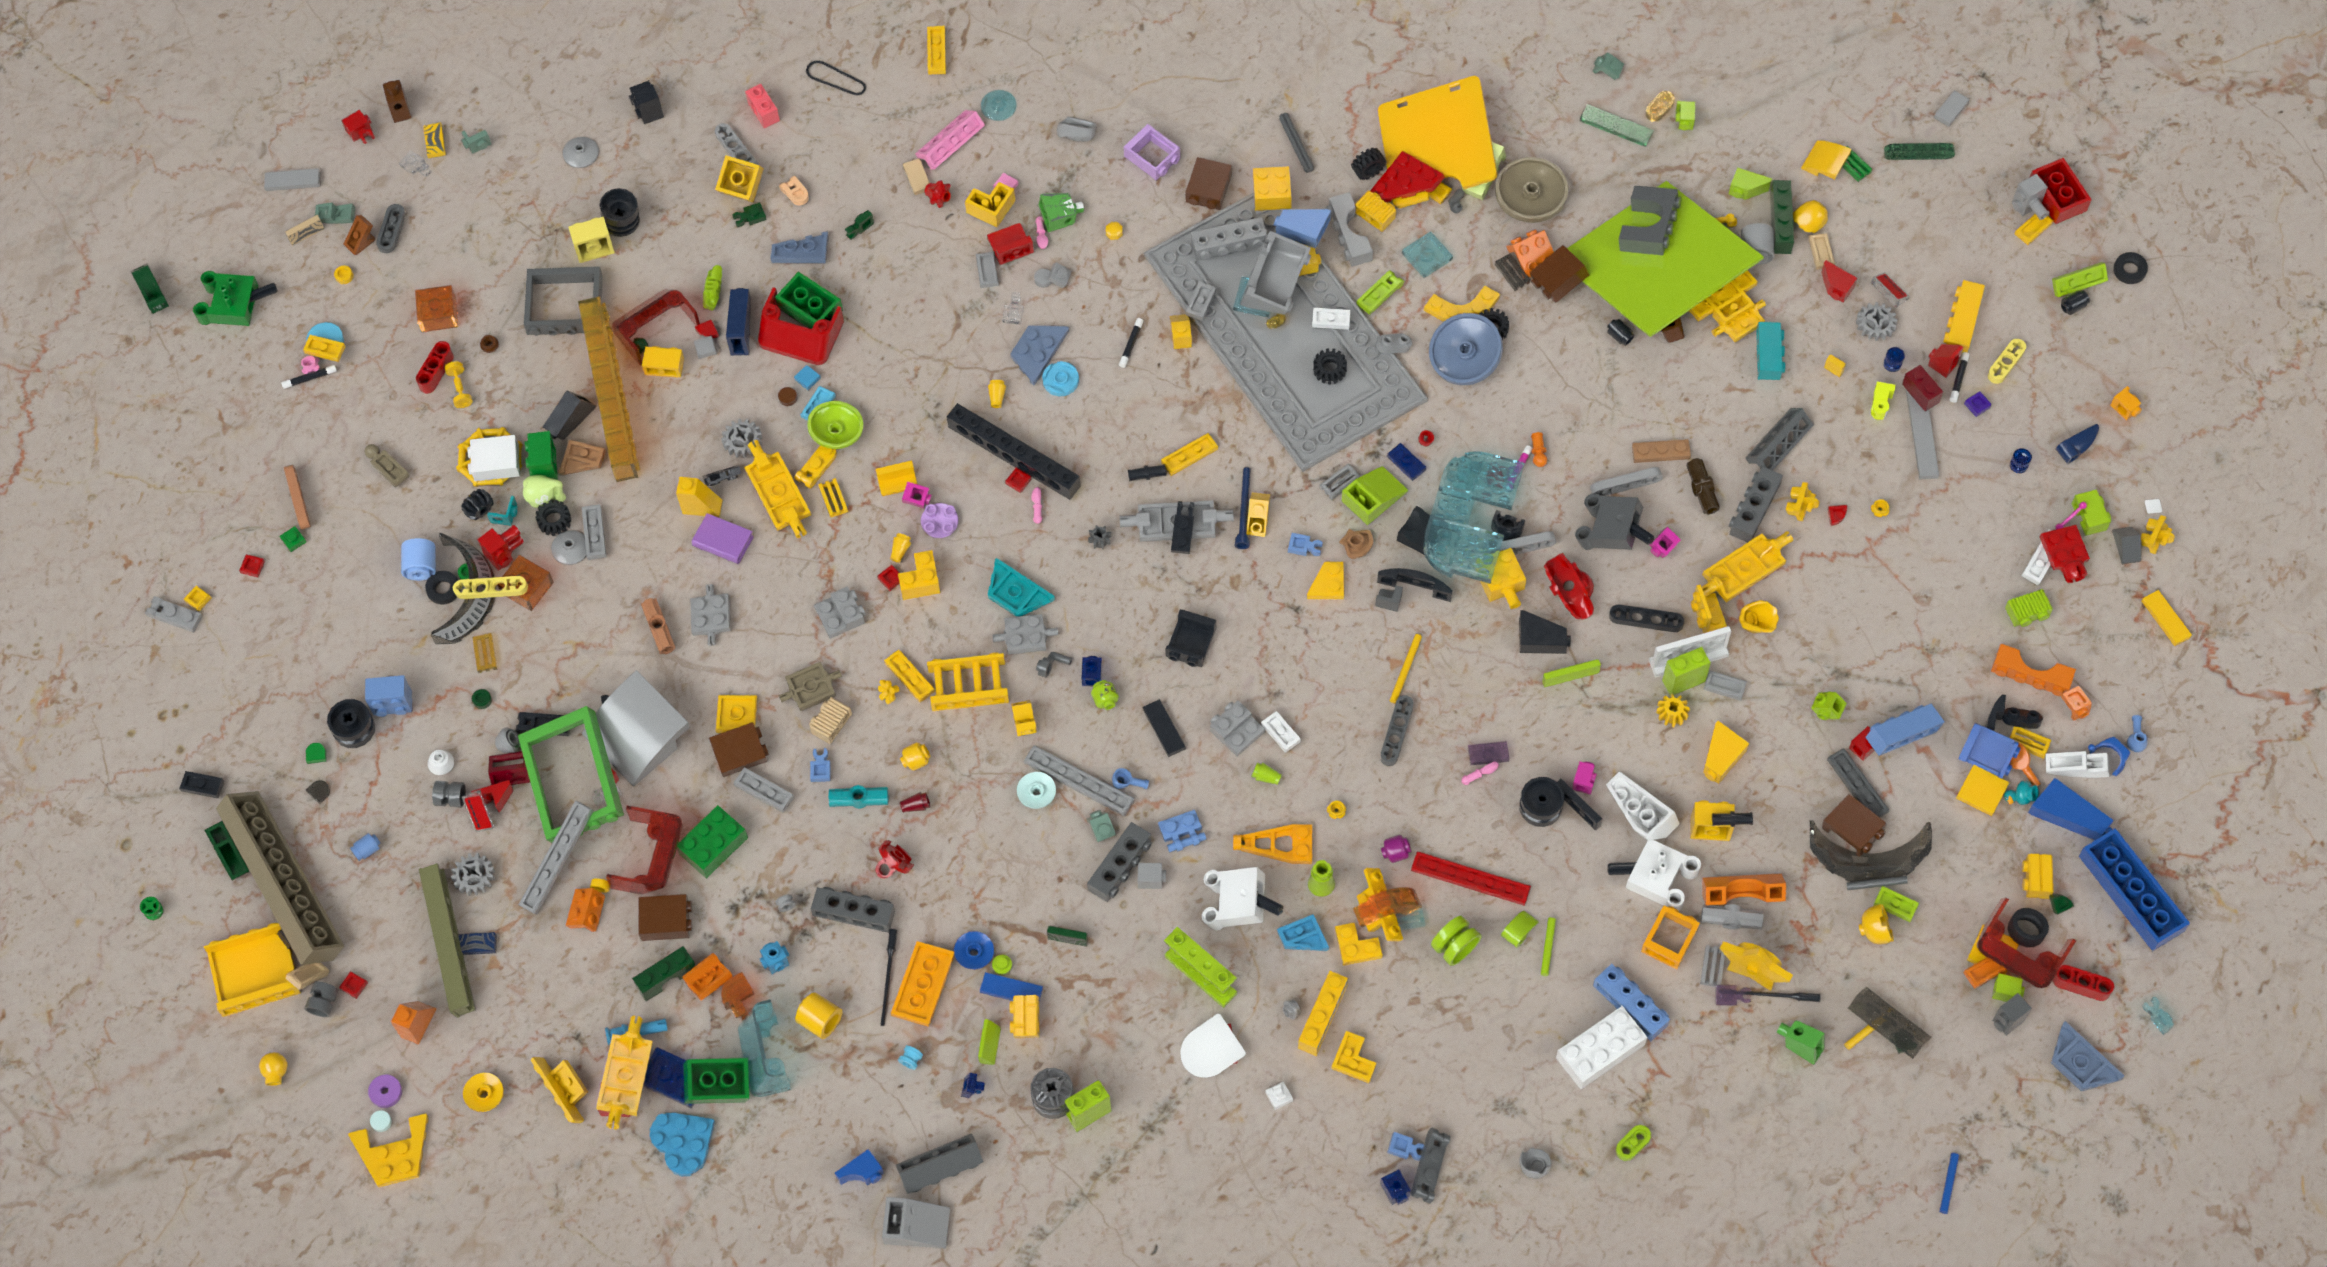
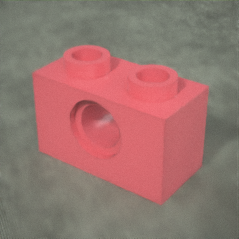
(762, 106)

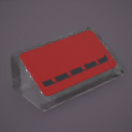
(1889, 289)
(478, 811)

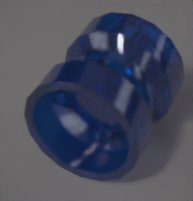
(1893, 359)
(2020, 460)

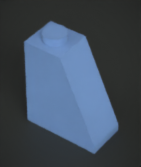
(1303, 225)

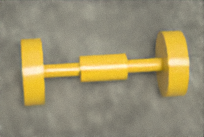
(454, 369)

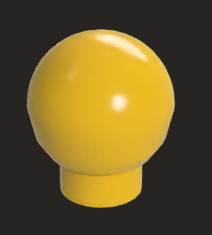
(273, 1068)

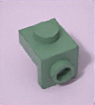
(1609, 65)
(476, 142)
(1101, 825)

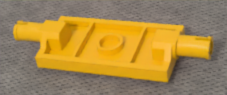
(777, 490)

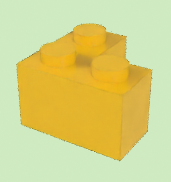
(990, 207)
(920, 581)

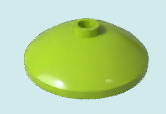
(835, 417)

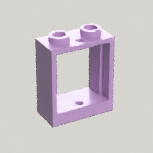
(1140, 140)

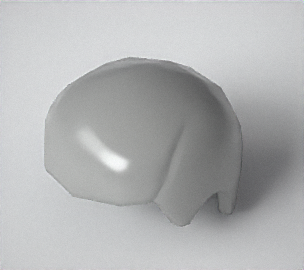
(1535, 1163)

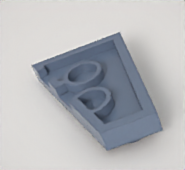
(802, 251)

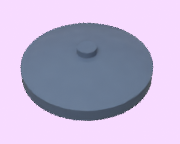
(1465, 349)

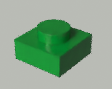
(292, 539)

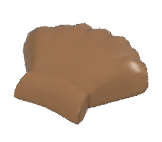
(1357, 543)

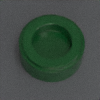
(481, 699)

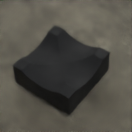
(1414, 529)

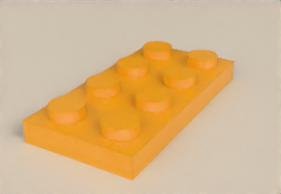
(922, 983)

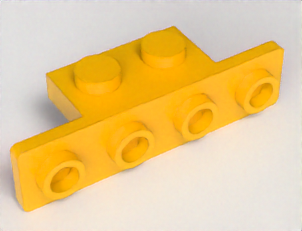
(1388, 923)
(564, 1086)

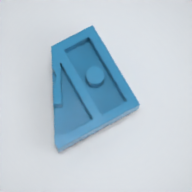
(1303, 935)

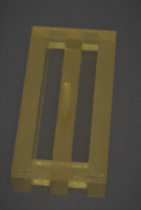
(487, 666)

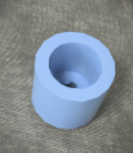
(418, 559)

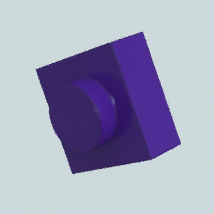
(1977, 404)

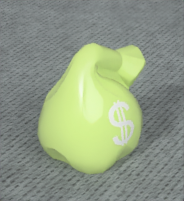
(541, 489)

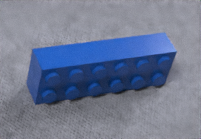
(2134, 889)

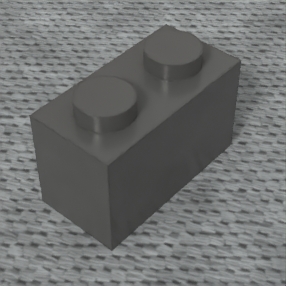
(2011, 1014)

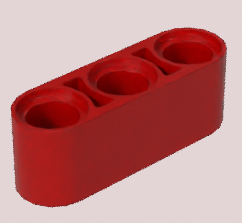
(431, 374)
(2093, 981)

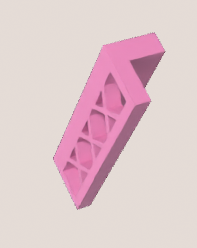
(950, 138)

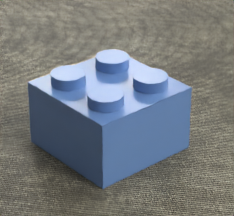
(388, 695)

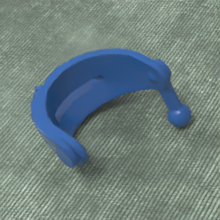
(2117, 746)

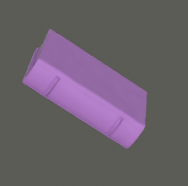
(722, 538)

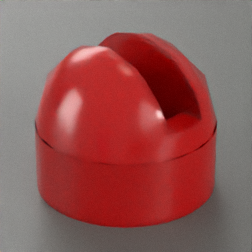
(1430, 438)

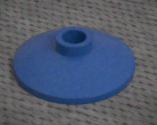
(973, 942)

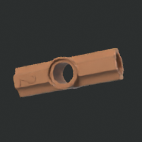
(654, 617)

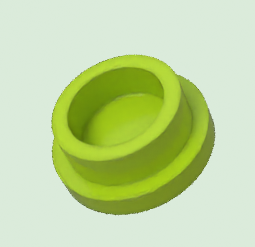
(1001, 964)

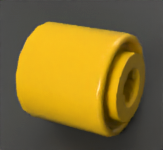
(818, 1015)

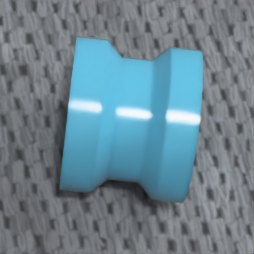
(910, 1057)

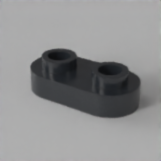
(2022, 718)

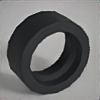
(2035, 918)

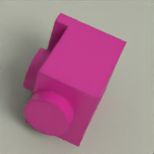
(911, 490)
(1670, 540)
(1584, 778)

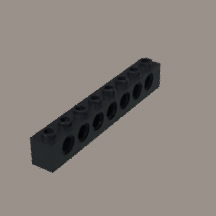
(1013, 451)

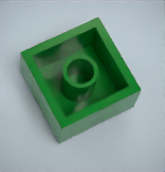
(541, 455)

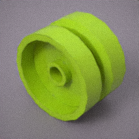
(1456, 940)

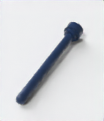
(1242, 540)

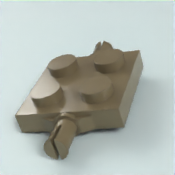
(810, 686)

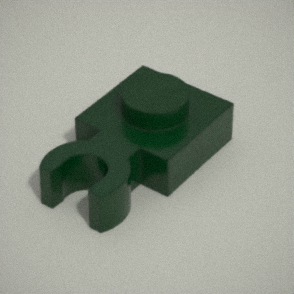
(752, 214)
(861, 223)

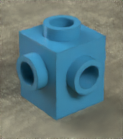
(774, 957)

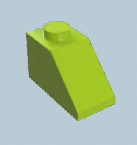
(1748, 184)

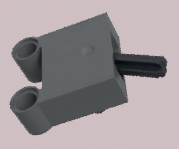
(1614, 524)

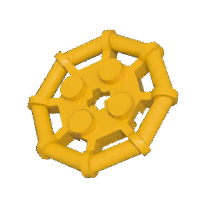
(462, 466)

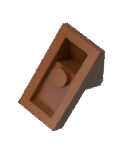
(359, 235)

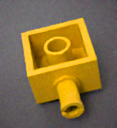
(1506, 579)

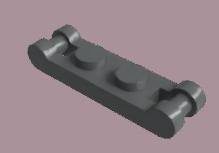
(1430, 1165)

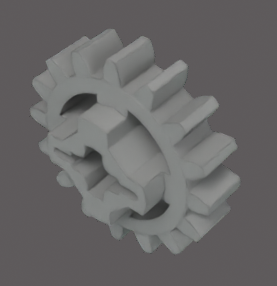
(1873, 327)
(736, 444)
(472, 882)

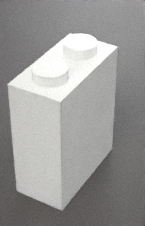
(494, 458)

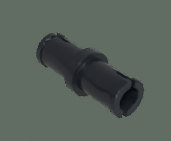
(1147, 472)
(1732, 819)

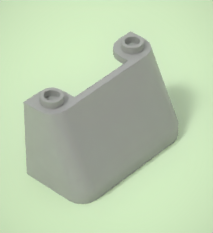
(1275, 274)

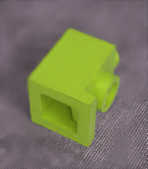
(1685, 115)

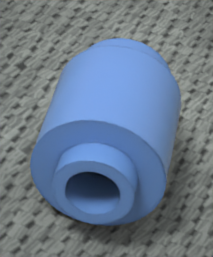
(365, 846)

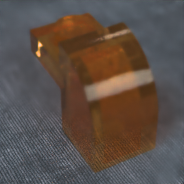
(734, 992)

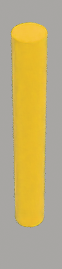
(1858, 1037)

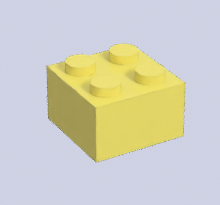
(591, 239)

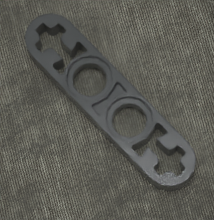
(1400, 731)

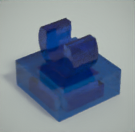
(971, 1085)

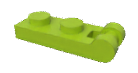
(1379, 292)

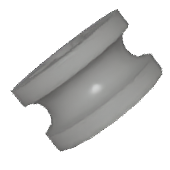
(785, 903)

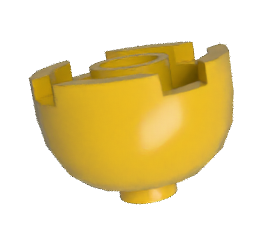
(1876, 925)

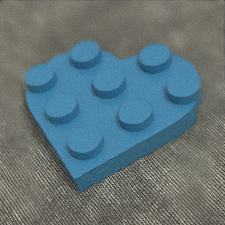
(683, 1140)

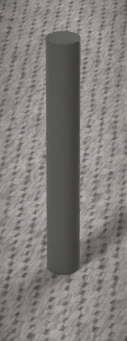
(1877, 883)

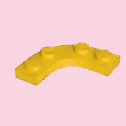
(1444, 310)

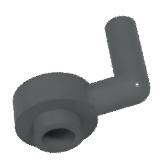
(1045, 665)

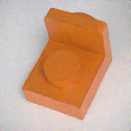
(2077, 703)

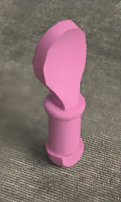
(1042, 240)
(1036, 498)
(1488, 769)

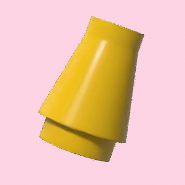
(996, 393)
(900, 546)

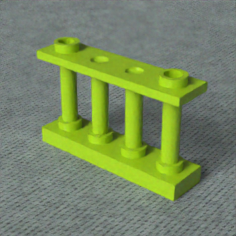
(1200, 967)

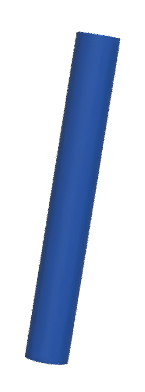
(1949, 1183)

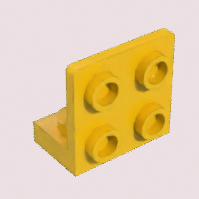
(1707, 610)

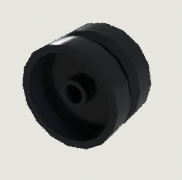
(351, 723)
(1541, 801)

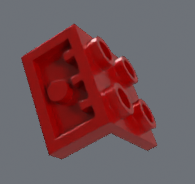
(1010, 243)

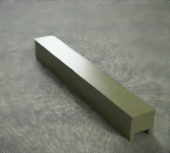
(446, 940)

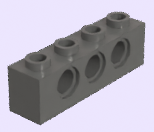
(1764, 479)
(1132, 835)
(880, 921)

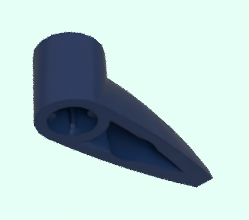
(2077, 444)

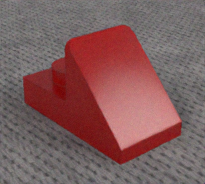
(498, 793)

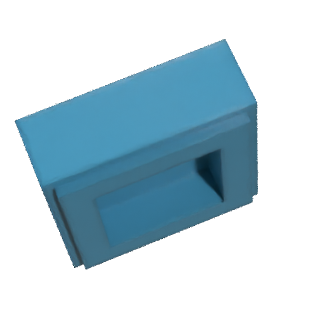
(807, 377)

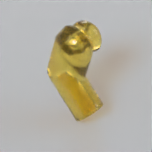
(1276, 321)

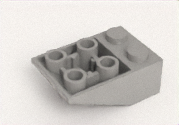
(915, 1223)

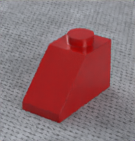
(1837, 281)
(1945, 358)

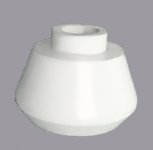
(440, 762)

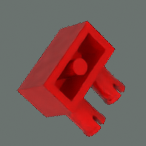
(498, 547)

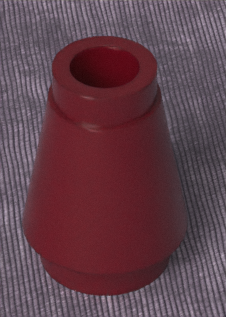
(917, 802)

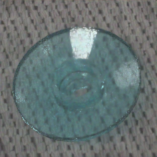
(1001, 110)

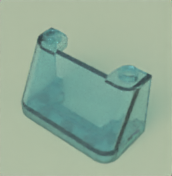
(765, 1075)

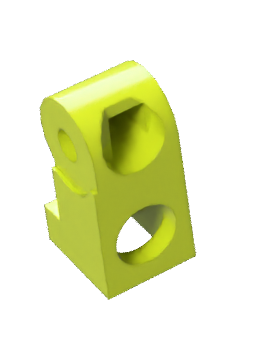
(1880, 397)

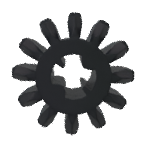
(477, 504)

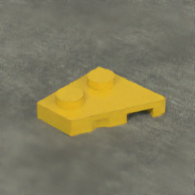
(1328, 582)

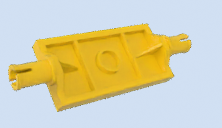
(1745, 566)
(624, 1073)

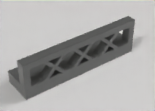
(1778, 434)

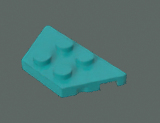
(1015, 591)

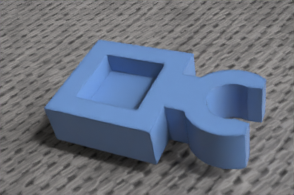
(1300, 544)
(820, 769)
(1402, 1146)

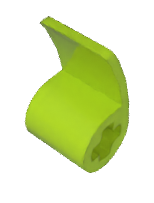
(1518, 928)

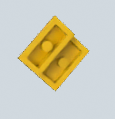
(1826, 159)

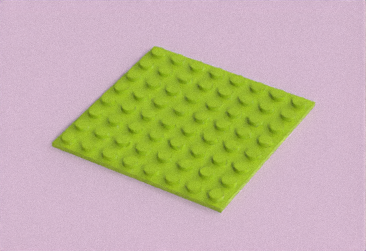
(1663, 287)

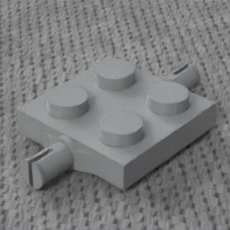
(710, 614)
(1025, 634)

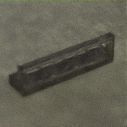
(1889, 1022)

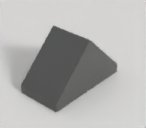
(2128, 544)

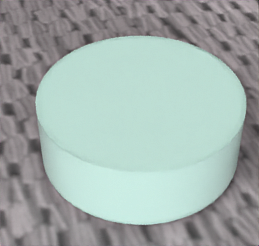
(380, 1121)

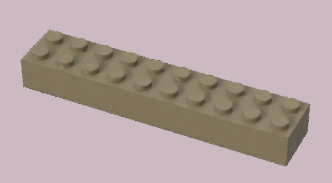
(280, 877)

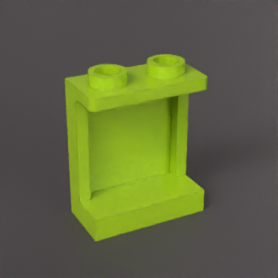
(1088, 1105)

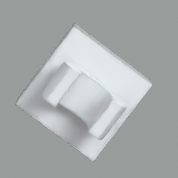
(1279, 1095)

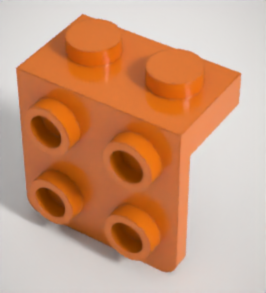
(1531, 249)

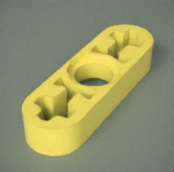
(2007, 353)

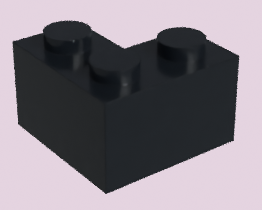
(646, 102)

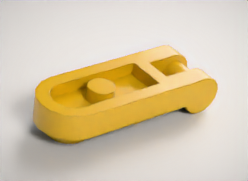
(816, 466)

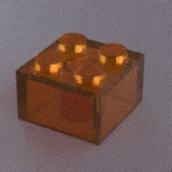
(436, 308)
(537, 578)

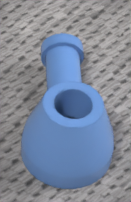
(2132, 742)
(1127, 779)

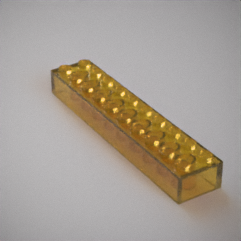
(609, 389)

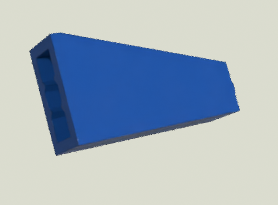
(2070, 811)

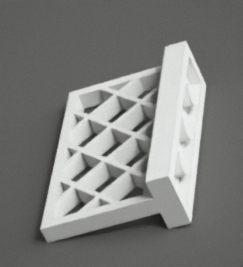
(1713, 643)

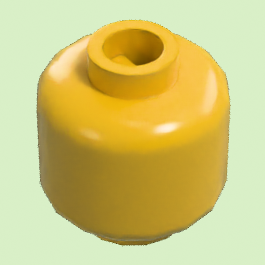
(915, 756)

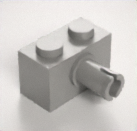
(2030, 197)

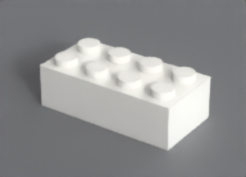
(1601, 1047)

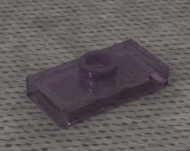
(1488, 753)

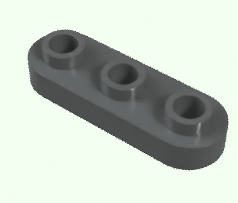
(390, 222)

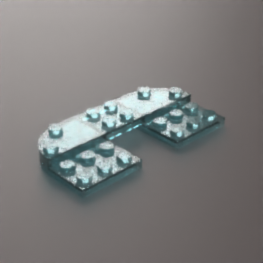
(1448, 540)

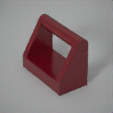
(514, 773)

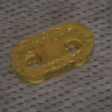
(1658, 107)

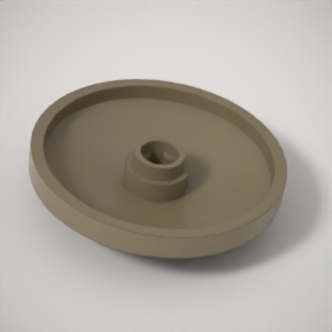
(1531, 189)

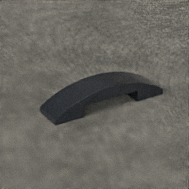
(1413, 577)

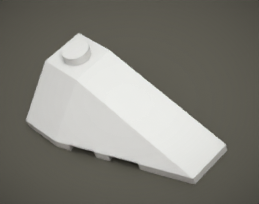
(1643, 811)

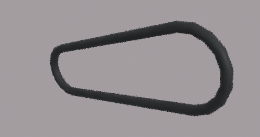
(832, 85)

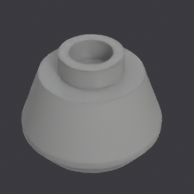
(507, 741)

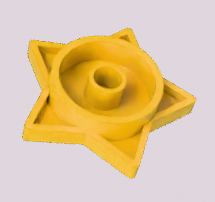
(1755, 963)

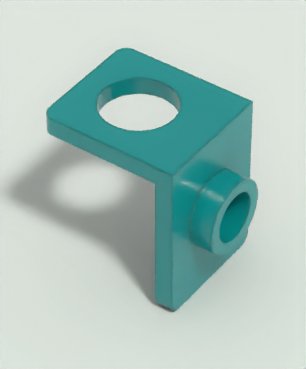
(510, 514)

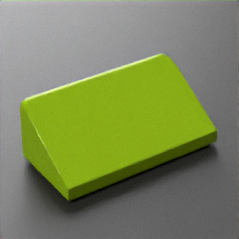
(989, 1042)

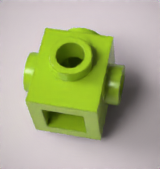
(1828, 705)

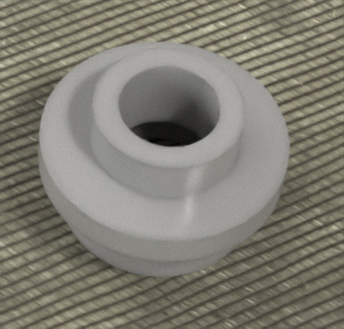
(1291, 1009)

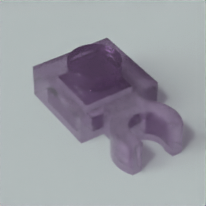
(1728, 995)

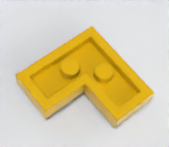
(1352, 949)
(1348, 1059)

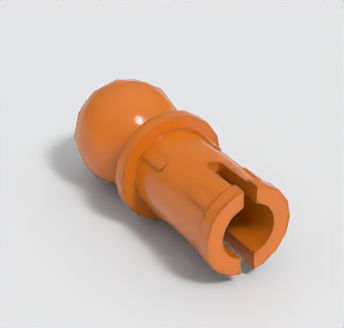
(1538, 450)

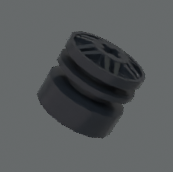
(620, 212)

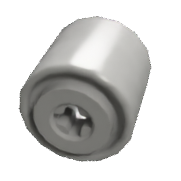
(1761, 239)

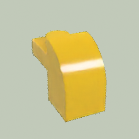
(1023, 718)

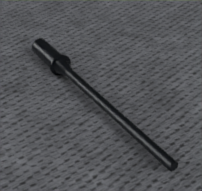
(890, 949)
(1797, 996)

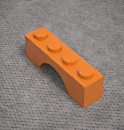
(2010, 664)
(1764, 887)

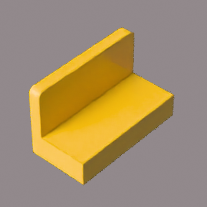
(894, 478)

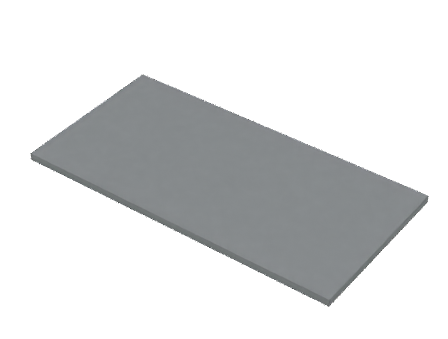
(1277, 363)

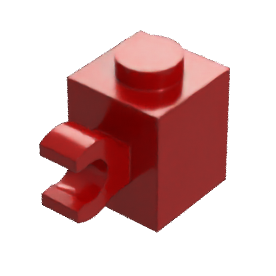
(358, 126)

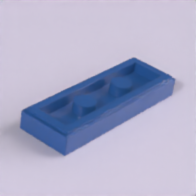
(1007, 988)

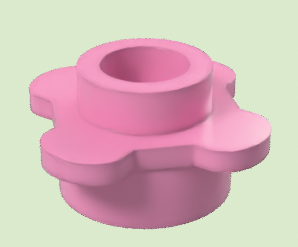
(310, 364)

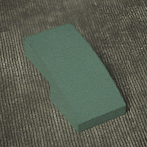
(334, 214)

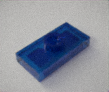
(1406, 461)

